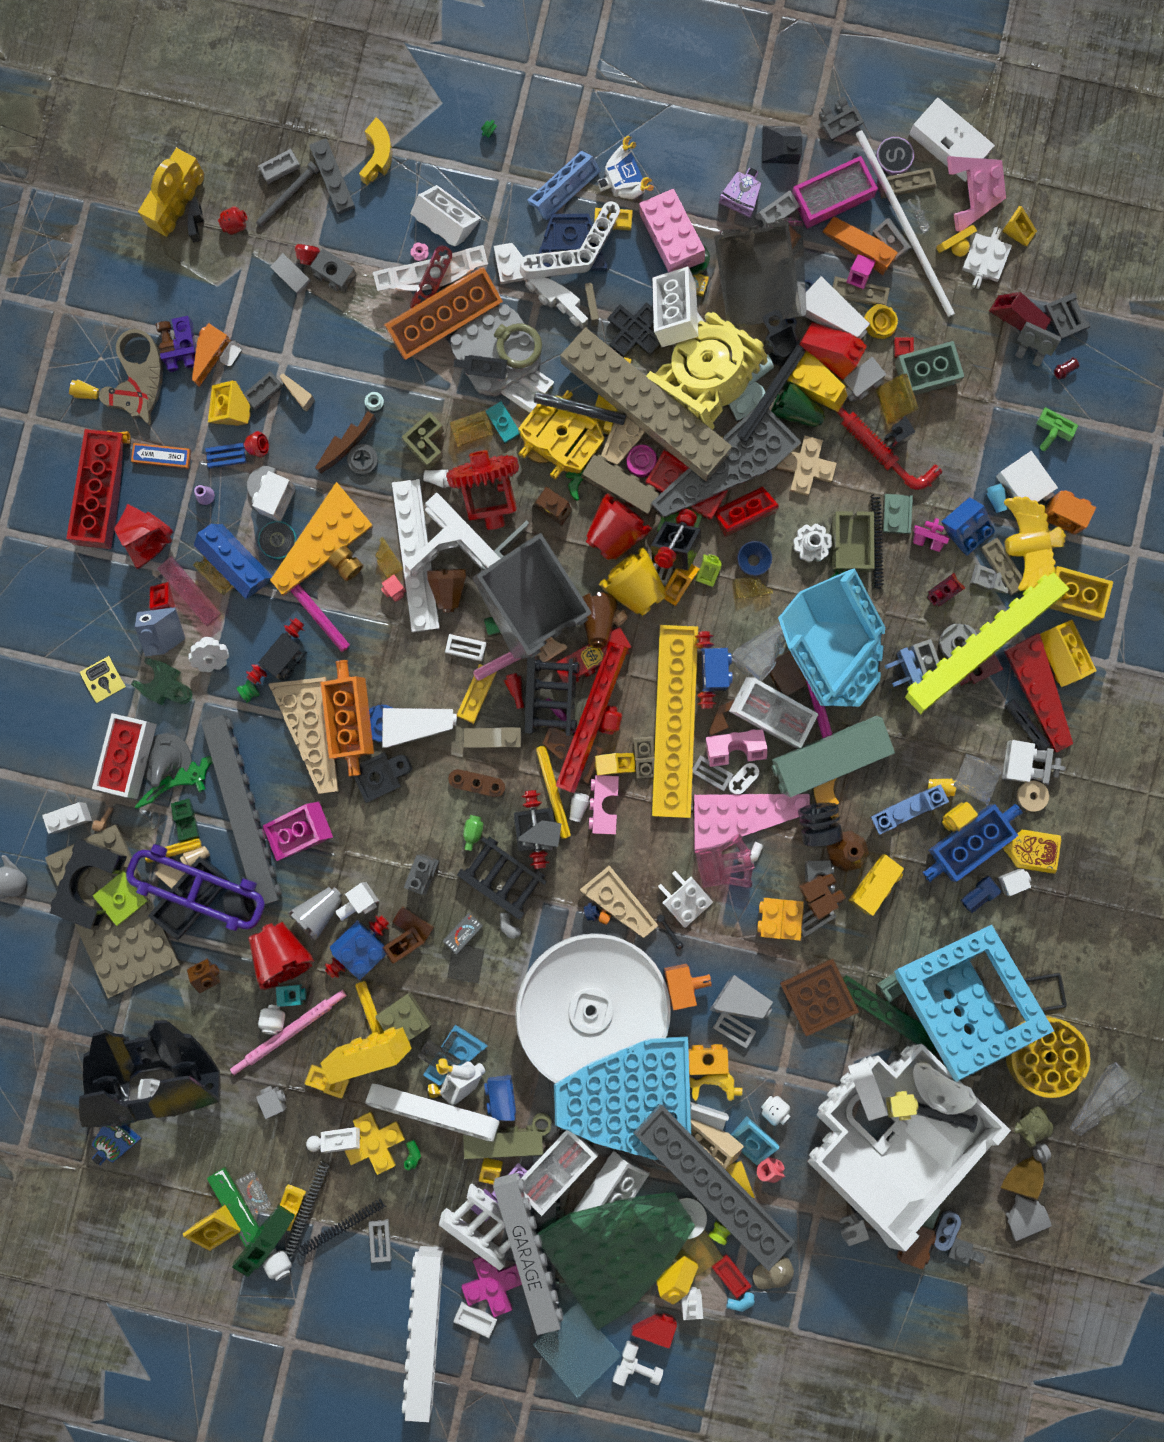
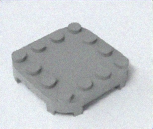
(478, 340)

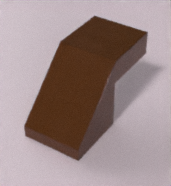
(719, 723)

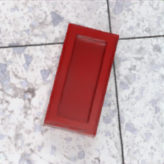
(731, 1276)

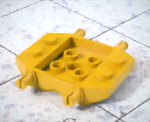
(554, 446)

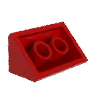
(745, 511)

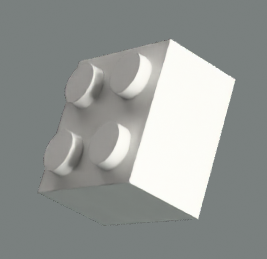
(273, 496)

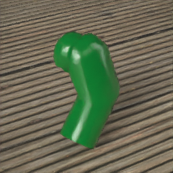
(413, 1157)

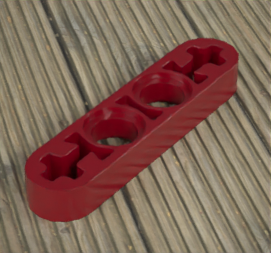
(427, 279)

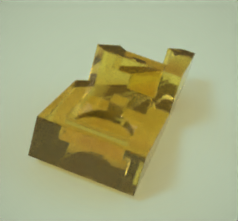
(387, 559)
(749, 588)

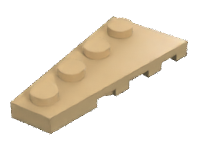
(615, 898)

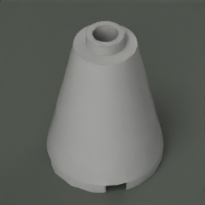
(316, 912)

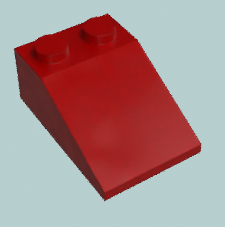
(833, 348)

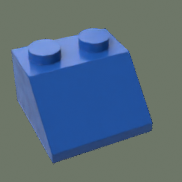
(501, 1098)

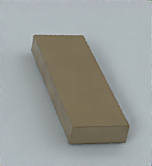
(910, 182)
(869, 295)
(1002, 563)

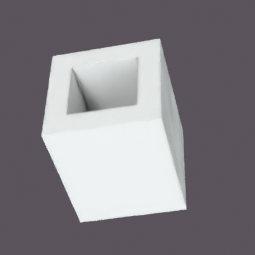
(1015, 882)

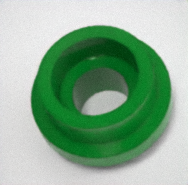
(488, 128)

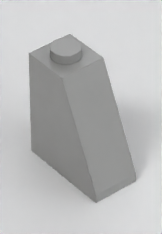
(741, 1000)

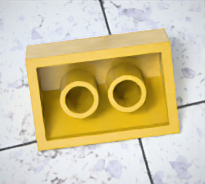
(1067, 653)

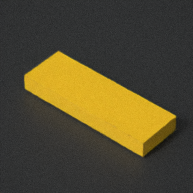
(475, 697)

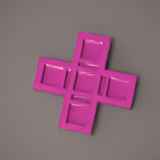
(492, 1286)

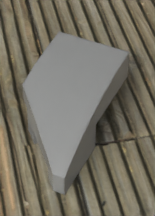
(988, 579)

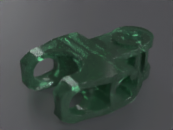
(164, 684)

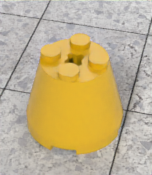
(635, 583)

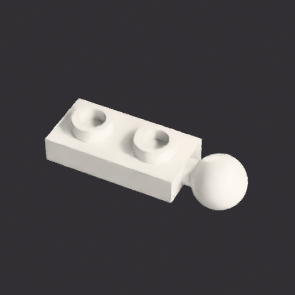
(335, 1140)

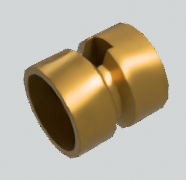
(345, 563)

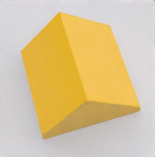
(213, 1229)

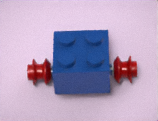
(714, 669)
(358, 949)

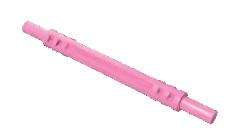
(288, 1032)

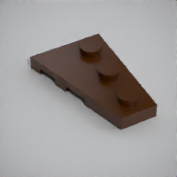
(559, 744)

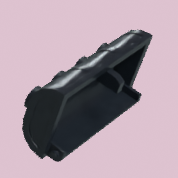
(177, 918)

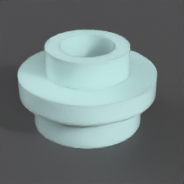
(371, 396)

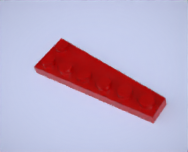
(1036, 679)

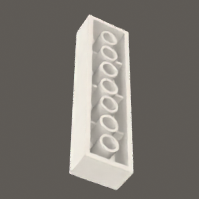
(424, 1334)

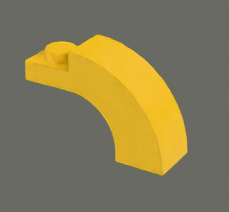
(382, 156)

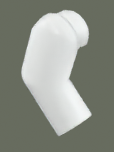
(756, 850)

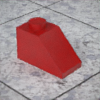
(656, 1329)

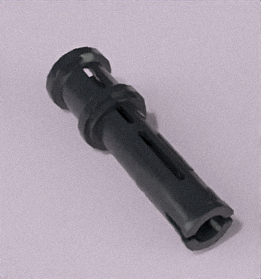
(956, 1120)

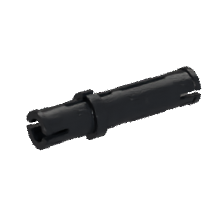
(1026, 724)

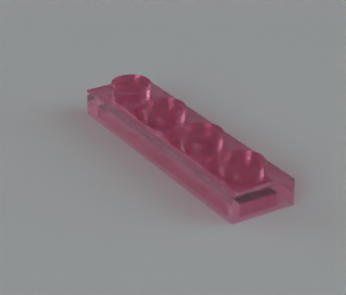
(189, 591)

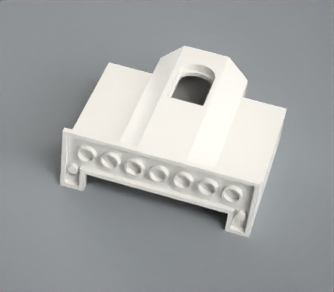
(910, 1174)

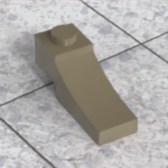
(492, 738)

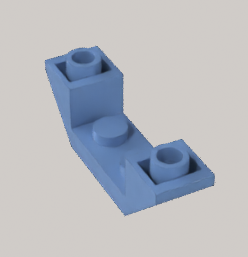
(909, 808)

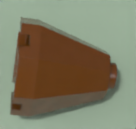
(447, 587)
(840, 853)

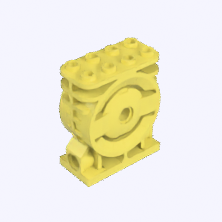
(707, 393)

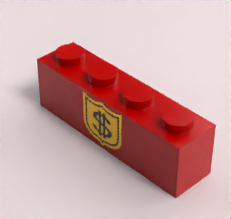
(591, 657)

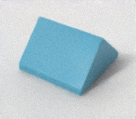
(756, 1142)

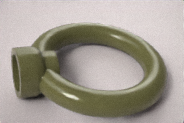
(503, 333)

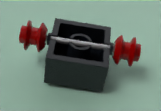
(677, 542)
(281, 656)
(526, 820)

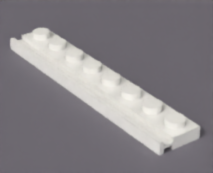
(412, 539)

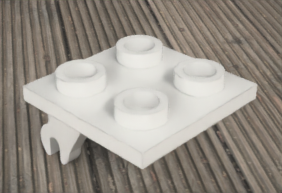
(687, 901)

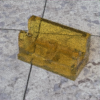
(471, 428)
(213, 576)

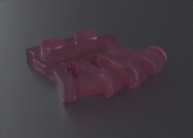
(713, 868)

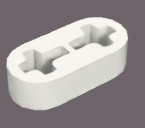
(746, 782)

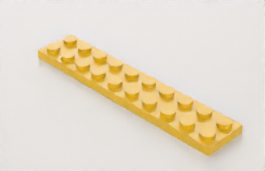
(675, 721)

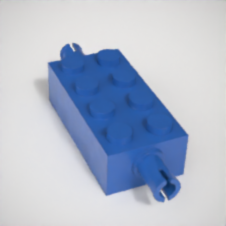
(973, 844)

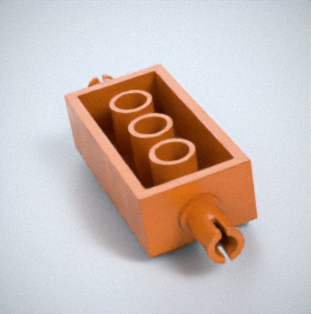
(347, 718)

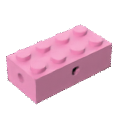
(672, 231)

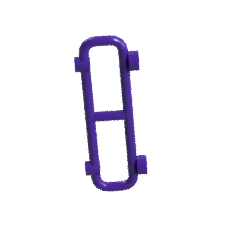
(158, 854)

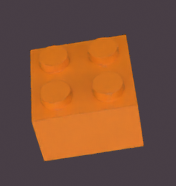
(1069, 512)

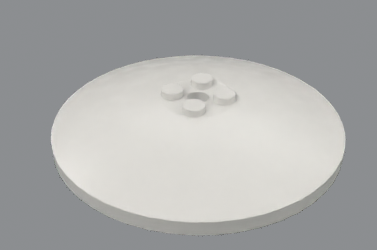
(583, 972)

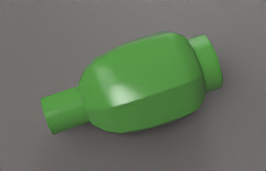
(472, 831)

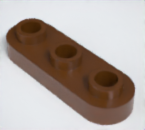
(485, 783)

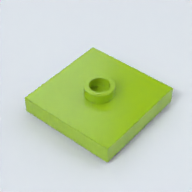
(119, 899)

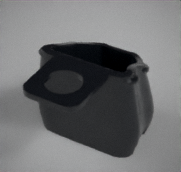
(781, 340)

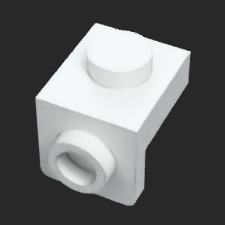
(147, 1088)

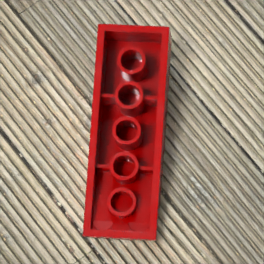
(96, 490)

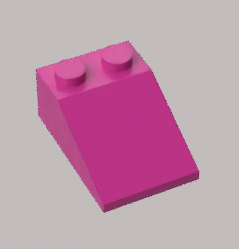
(297, 830)

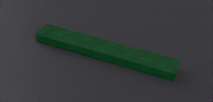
(889, 1014)

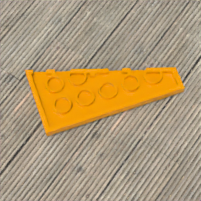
(332, 526)

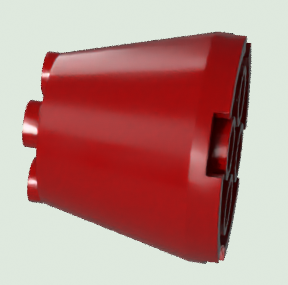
(615, 528)
(277, 956)

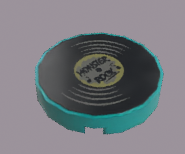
(277, 539)

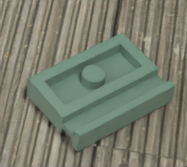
(897, 514)

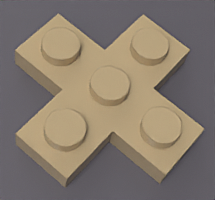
(807, 466)

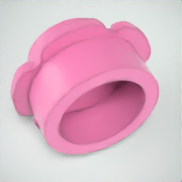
(419, 256)

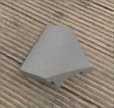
(1027, 1218)

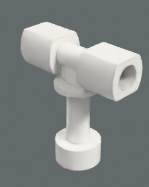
(629, 1365)

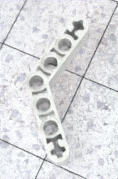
(573, 256)

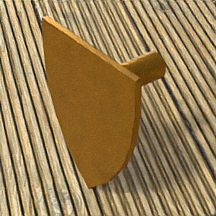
(1025, 1178)

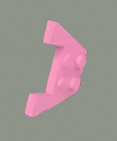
(984, 185)

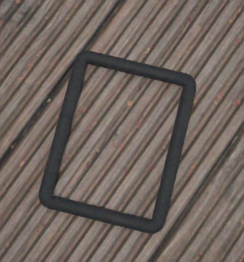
(1061, 990)

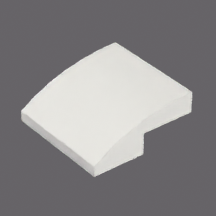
(523, 390)

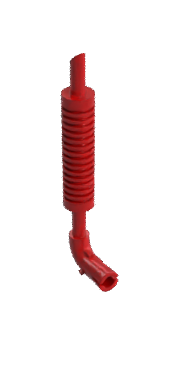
(882, 452)

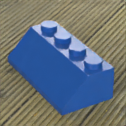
(232, 559)

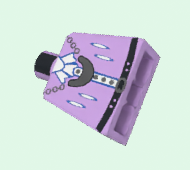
(742, 192)

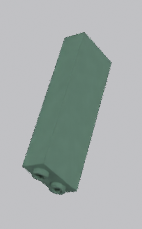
(832, 756)

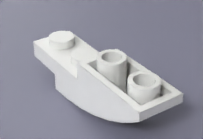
(551, 292)

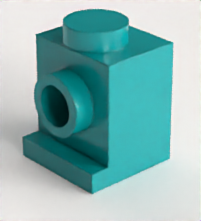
(284, 998)

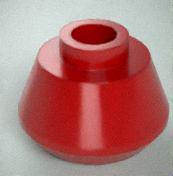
(306, 253)
(257, 444)

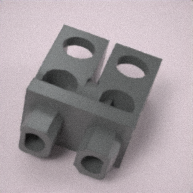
(421, 870)

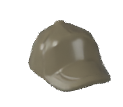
(777, 1277)

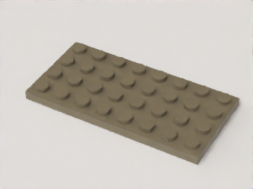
(125, 952)

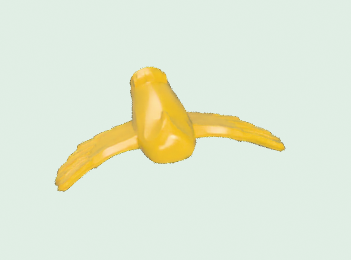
(1033, 541)

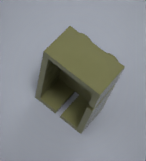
(853, 541)

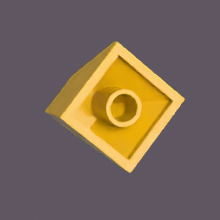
(228, 405)

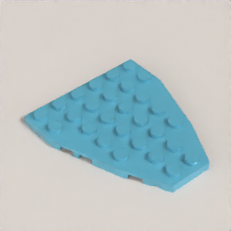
(622, 1089)

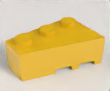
(818, 382)
(876, 885)

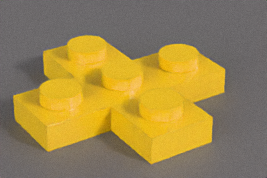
(375, 1142)

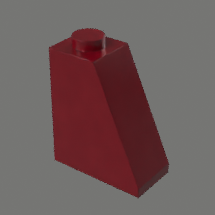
(1017, 310)

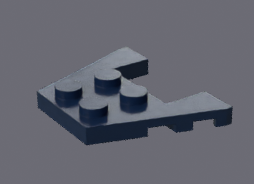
(569, 233)

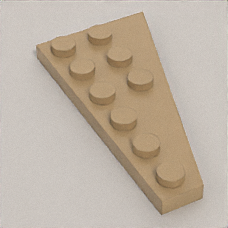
(304, 715)

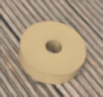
(1041, 796)

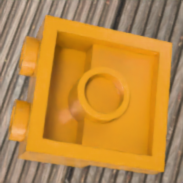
(781, 919)

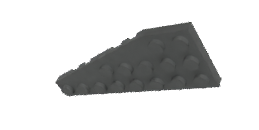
(758, 455)

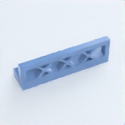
(565, 185)

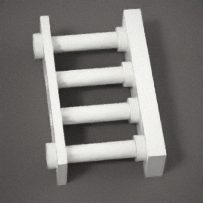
(469, 1235)

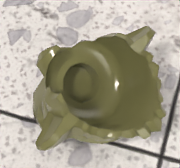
(1034, 1126)

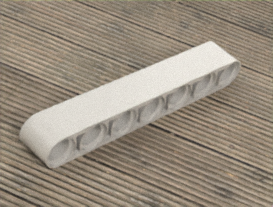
(432, 1112)

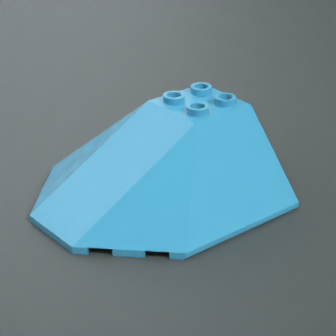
(835, 639)

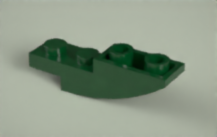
(264, 1241)

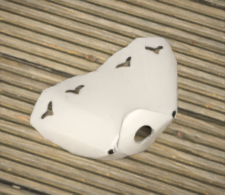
(944, 1087)

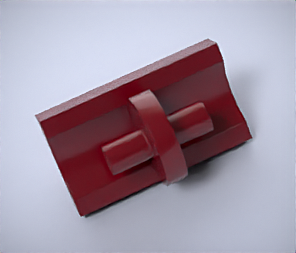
(945, 590)

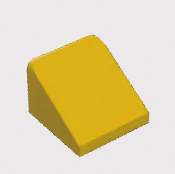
(490, 1170)

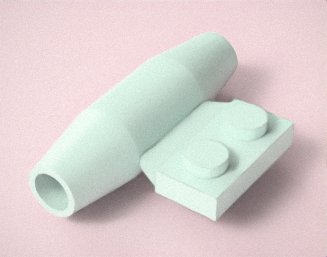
(752, 395)

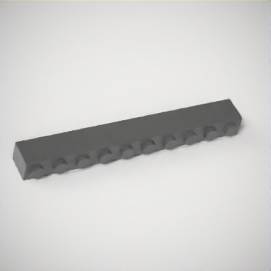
(240, 807)

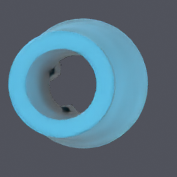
(997, 496)

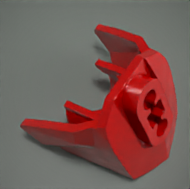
(142, 535)

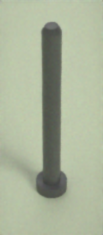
(287, 194)

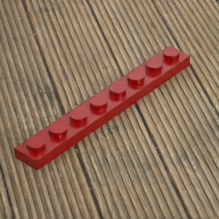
(591, 717)

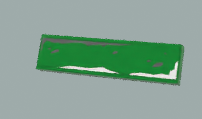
(230, 1196)

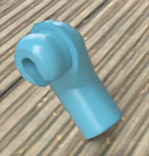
(742, 1305)

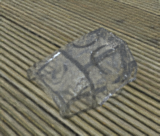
(977, 778)

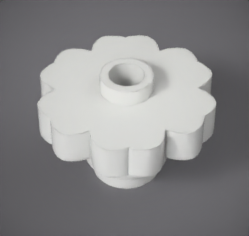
(809, 551)
(208, 655)

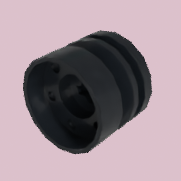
(820, 824)

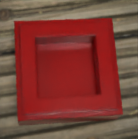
(903, 345)

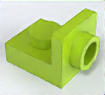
(708, 570)

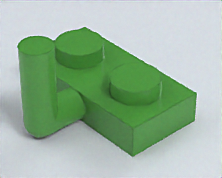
(1057, 426)

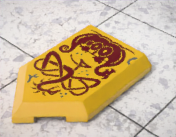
(1034, 851)

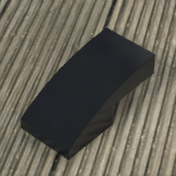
(194, 216)

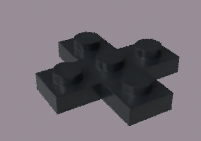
(634, 330)

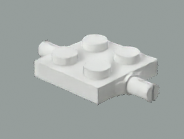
(986, 257)

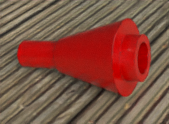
(514, 685)

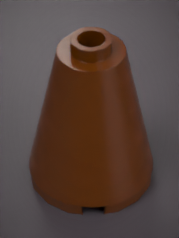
(601, 619)

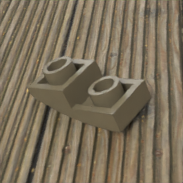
(644, 756)

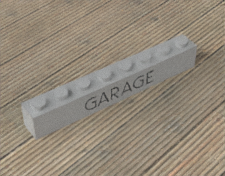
(527, 1253)

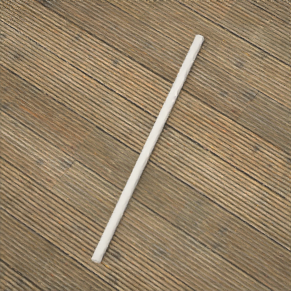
(904, 222)

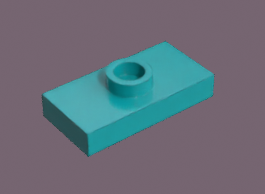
(502, 422)

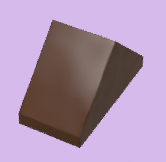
(402, 945)

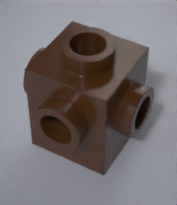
(203, 975)

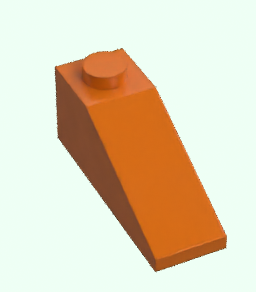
(209, 348)

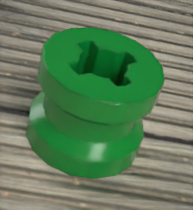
(248, 691)

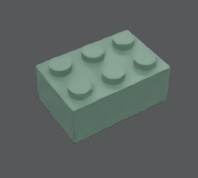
(931, 367)

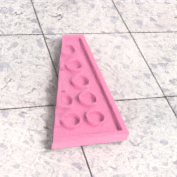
(723, 816)

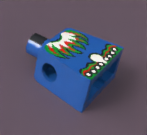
(113, 1143)

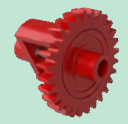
(481, 470)

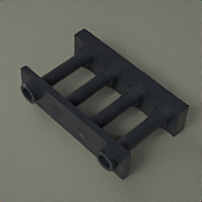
(534, 703)
(484, 885)

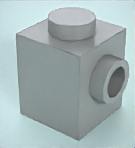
(271, 1101)

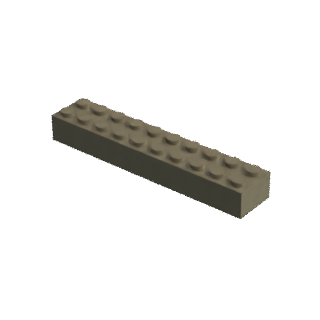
(645, 404)

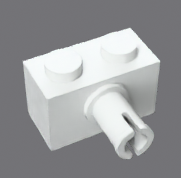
(361, 900)

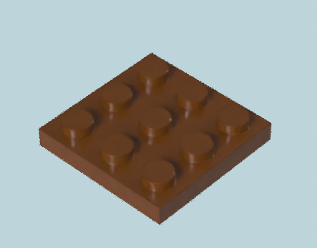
(819, 997)

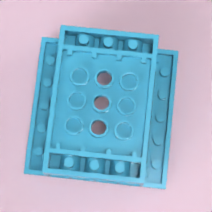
(952, 971)

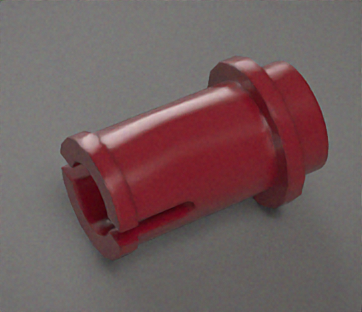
(1062, 370)

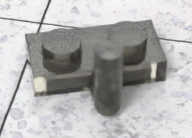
(432, 1052)

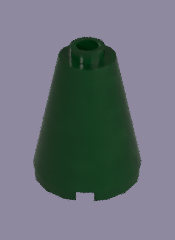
(797, 407)

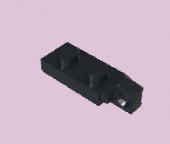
(483, 366)

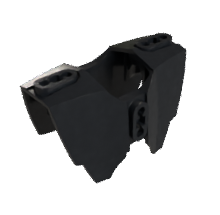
(116, 1060)

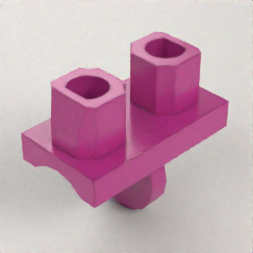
(938, 539)

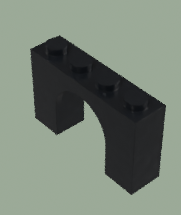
(68, 901)

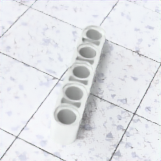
(868, 1090)

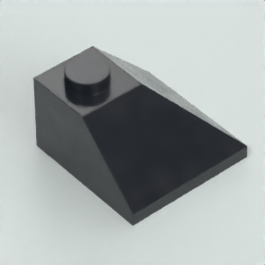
(781, 144)

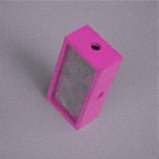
(834, 192)

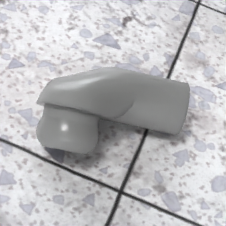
(509, 930)

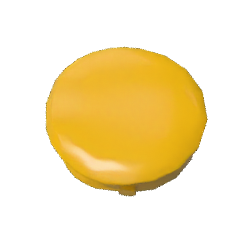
(882, 321)

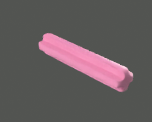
(494, 666)

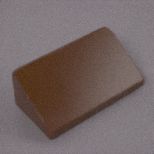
(407, 919)

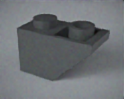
(543, 833)

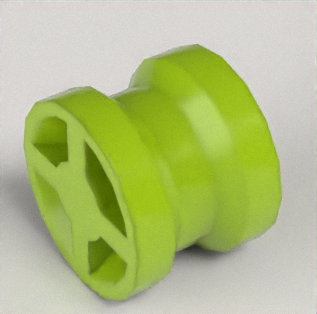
(719, 1233)

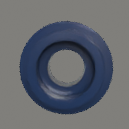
(591, 912)

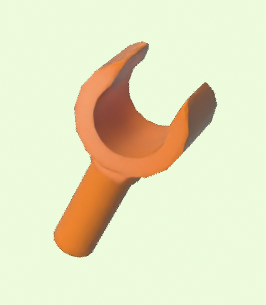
(604, 917)

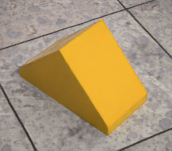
(1020, 227)

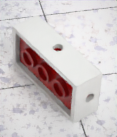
(124, 756)

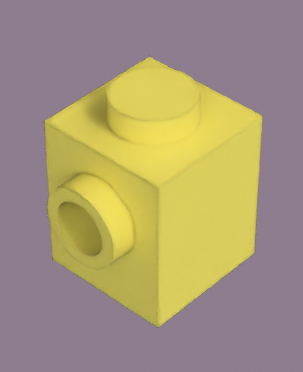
(901, 1105)

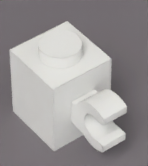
(692, 1305)

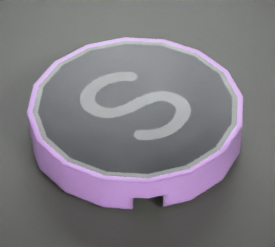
(895, 155)

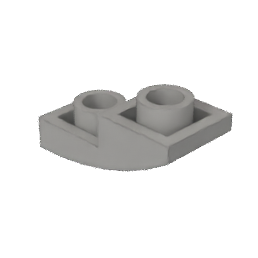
(290, 273)

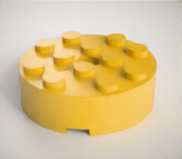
(1063, 1070)

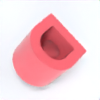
(393, 588)
(770, 1170)

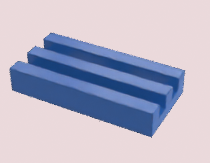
(224, 455)

